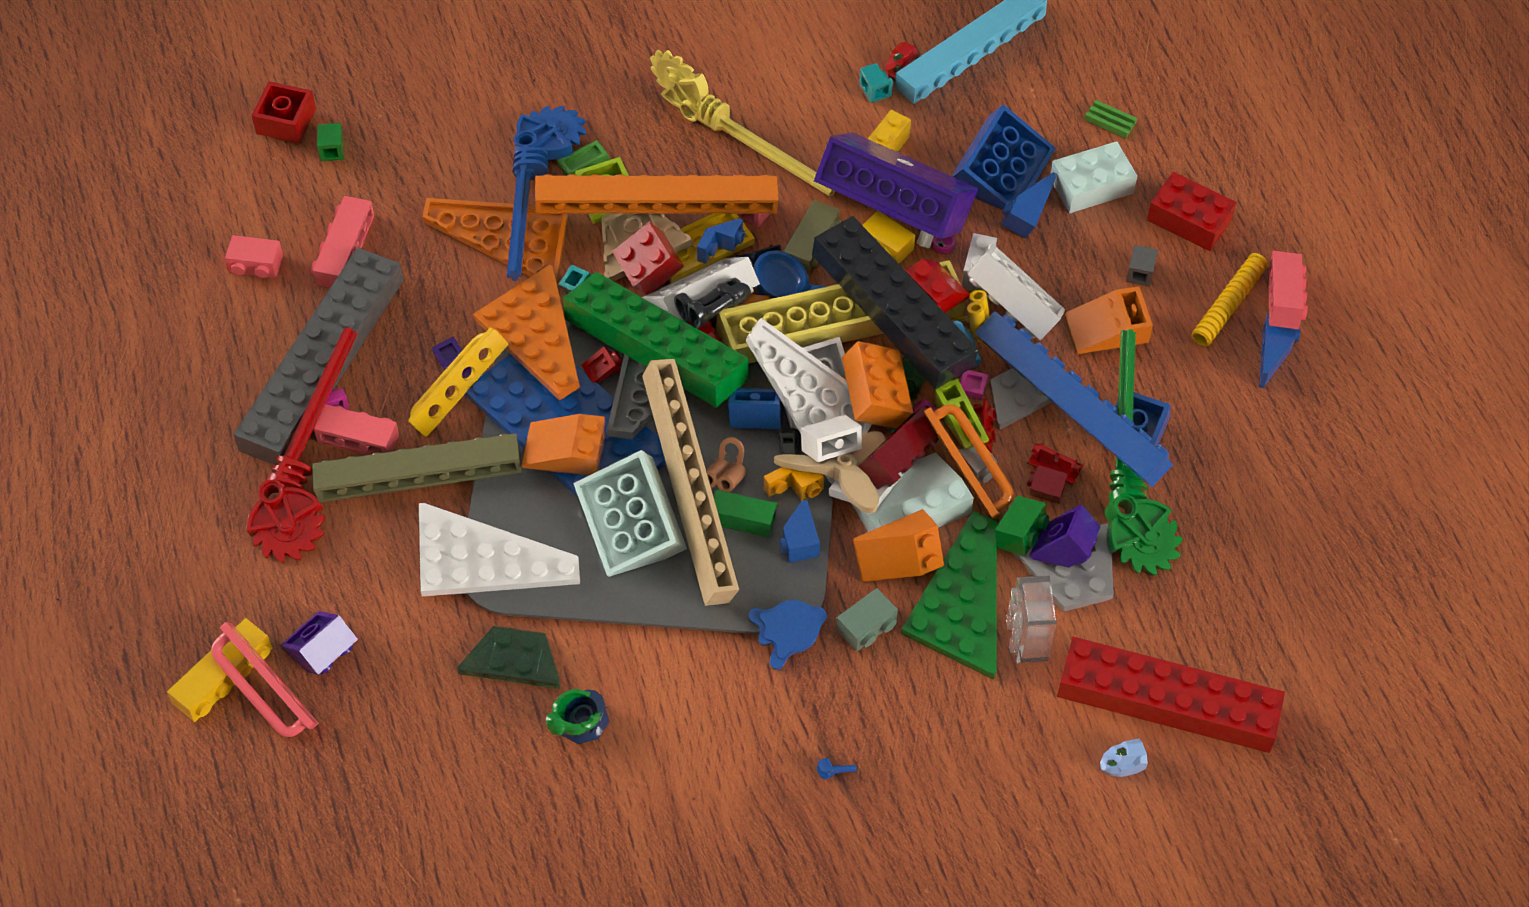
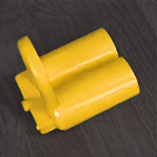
(977, 312)

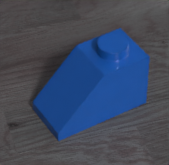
(800, 535)

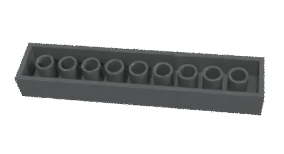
(352, 302)

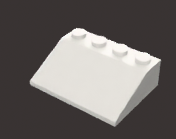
(703, 282)

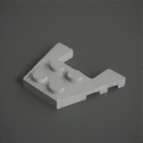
(1080, 583)

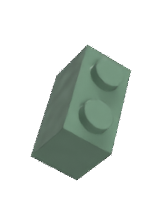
(867, 620)

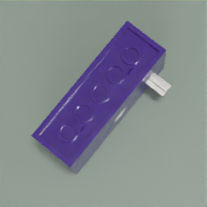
(896, 186)

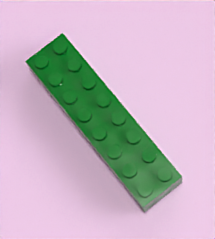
(651, 333)

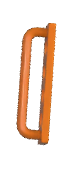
(991, 508)

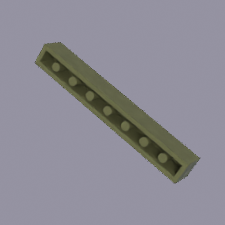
(417, 467)

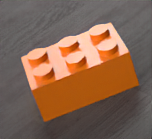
(877, 385)

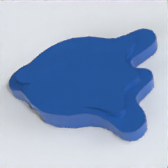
(789, 628)

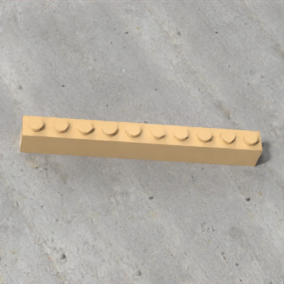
(690, 482)

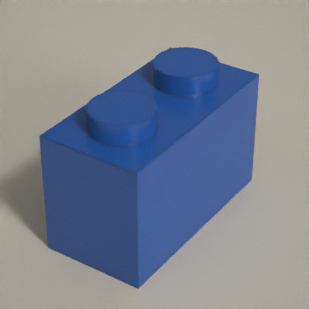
(755, 409)

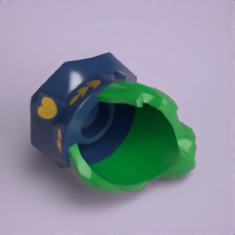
(578, 715)

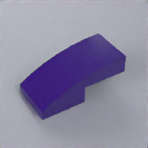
(446, 353)

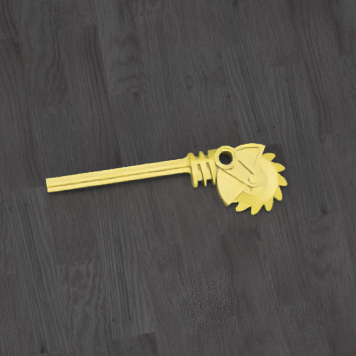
(691, 95)

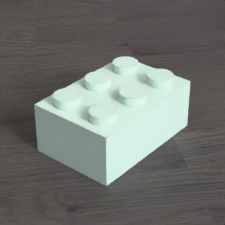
(1093, 177)

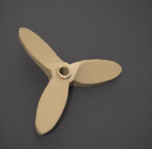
(845, 469)

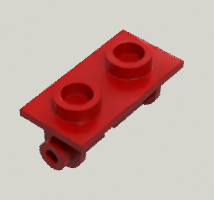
(986, 416)
(1051, 459)

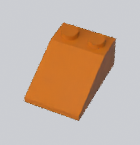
(566, 444)
(899, 549)

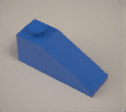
(1026, 209)
(1276, 346)

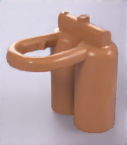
(727, 474)

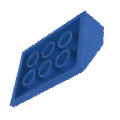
(1004, 158)

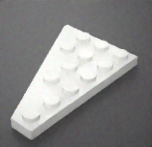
(801, 381)

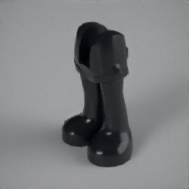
(700, 311)

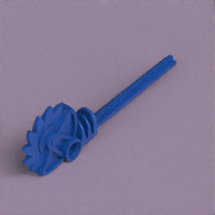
(537, 141)

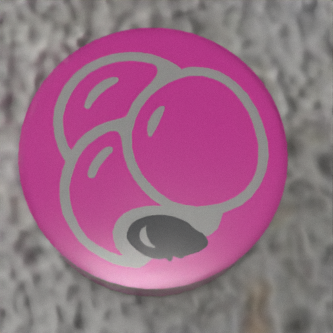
(944, 245)

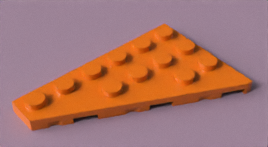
(535, 330)

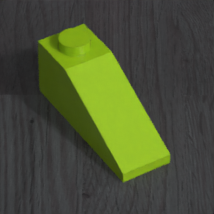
(954, 394)

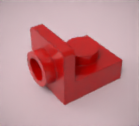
(602, 365)

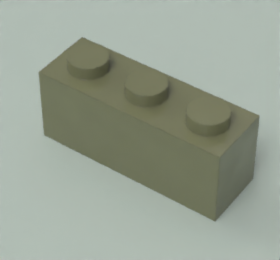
(816, 221)

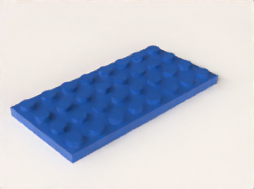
(516, 398)

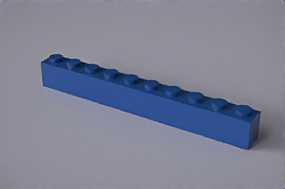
(1074, 399)

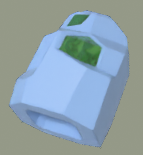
(1124, 759)

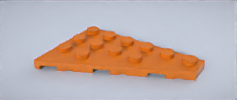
(488, 230)

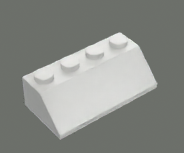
(1016, 292)

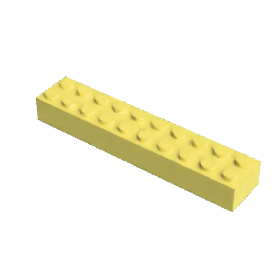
(805, 318)

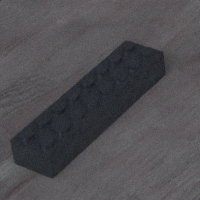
(894, 302)

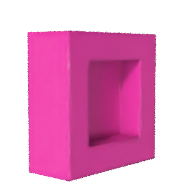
(974, 383)
(338, 398)

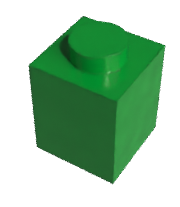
(330, 141)

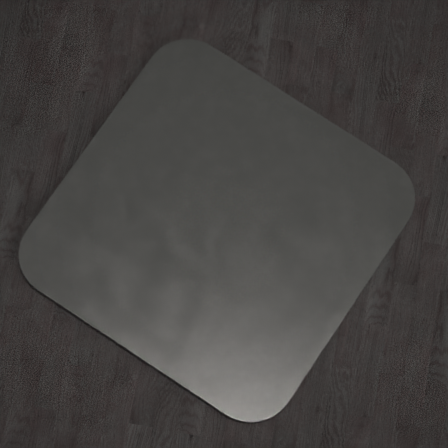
(666, 591)

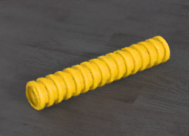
(1229, 299)

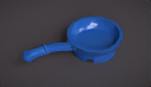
(781, 275)

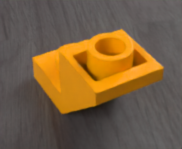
(802, 482)

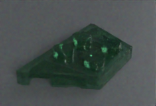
(512, 657)

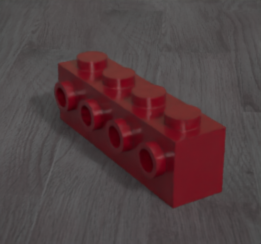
(899, 450)

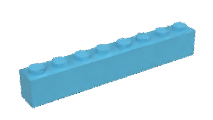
(967, 47)

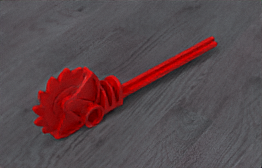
(290, 519)

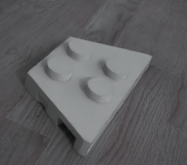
(1014, 398)

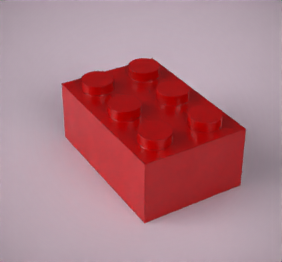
(1191, 211)

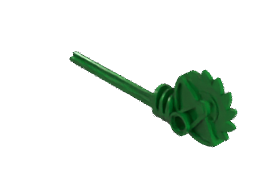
(1144, 529)

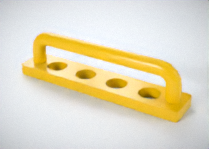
(451, 376)

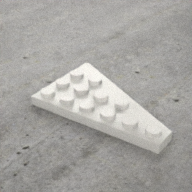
(475, 557)

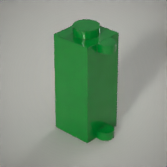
(745, 513)

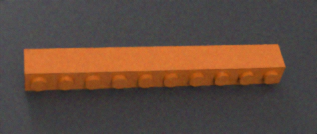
(656, 194)

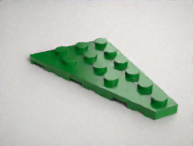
(960, 601)

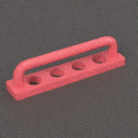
(305, 717)

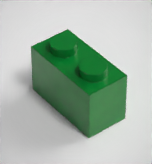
(1021, 525)

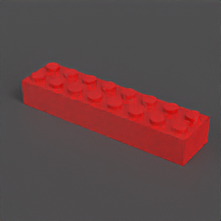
(1171, 694)

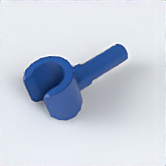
(826, 769)

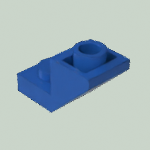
(724, 236)

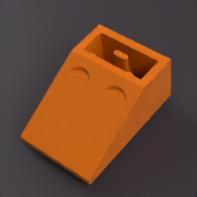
(1100, 321)

